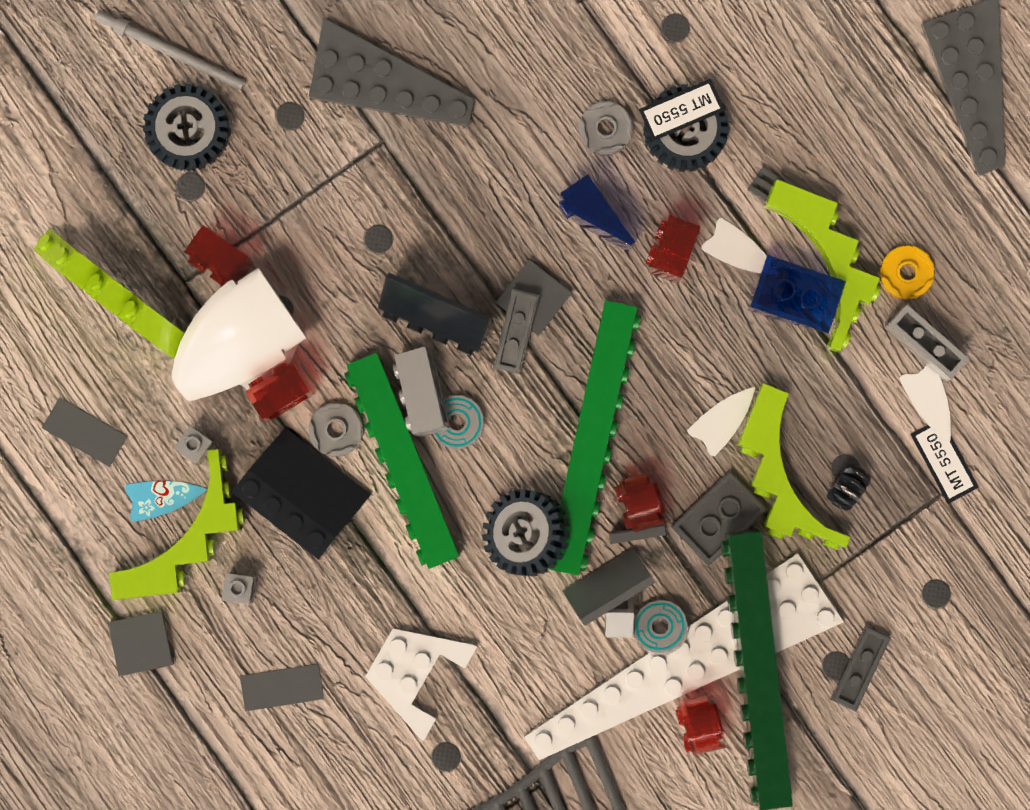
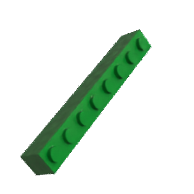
(403, 461)

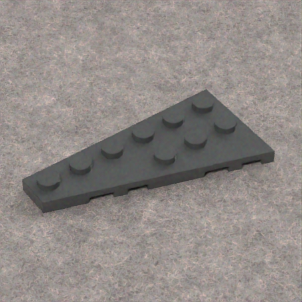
(969, 65)
(367, 77)

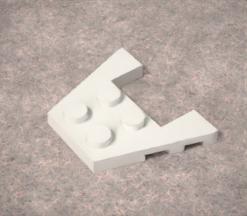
(405, 665)

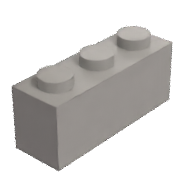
(926, 343)
(421, 392)

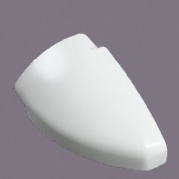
(234, 338)

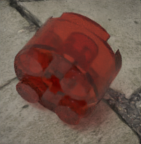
(641, 502)
(701, 725)

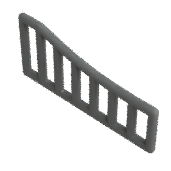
(542, 771)

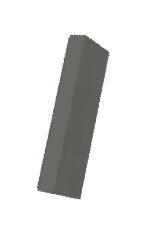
(516, 330)
(860, 668)

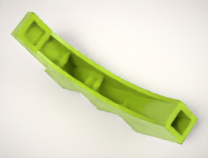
(813, 217)
(109, 292)
(762, 437)
(163, 573)

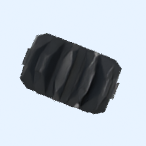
(848, 487)

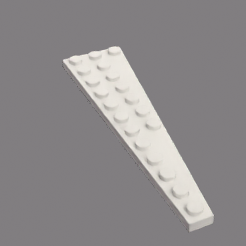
(797, 613)

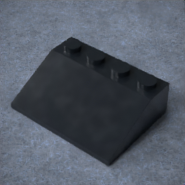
(434, 314)
(301, 493)

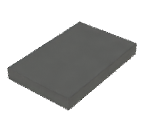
(721, 510)
(608, 587)

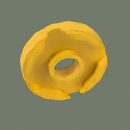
(891, 277)

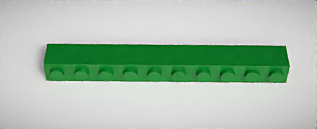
(594, 430)

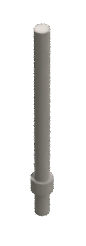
(124, 28)

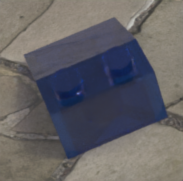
(591, 211)
(796, 295)

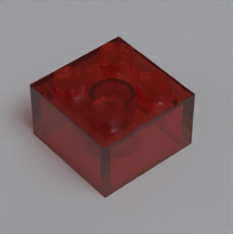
(673, 250)
(218, 256)
(278, 392)

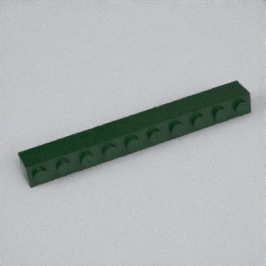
(758, 669)

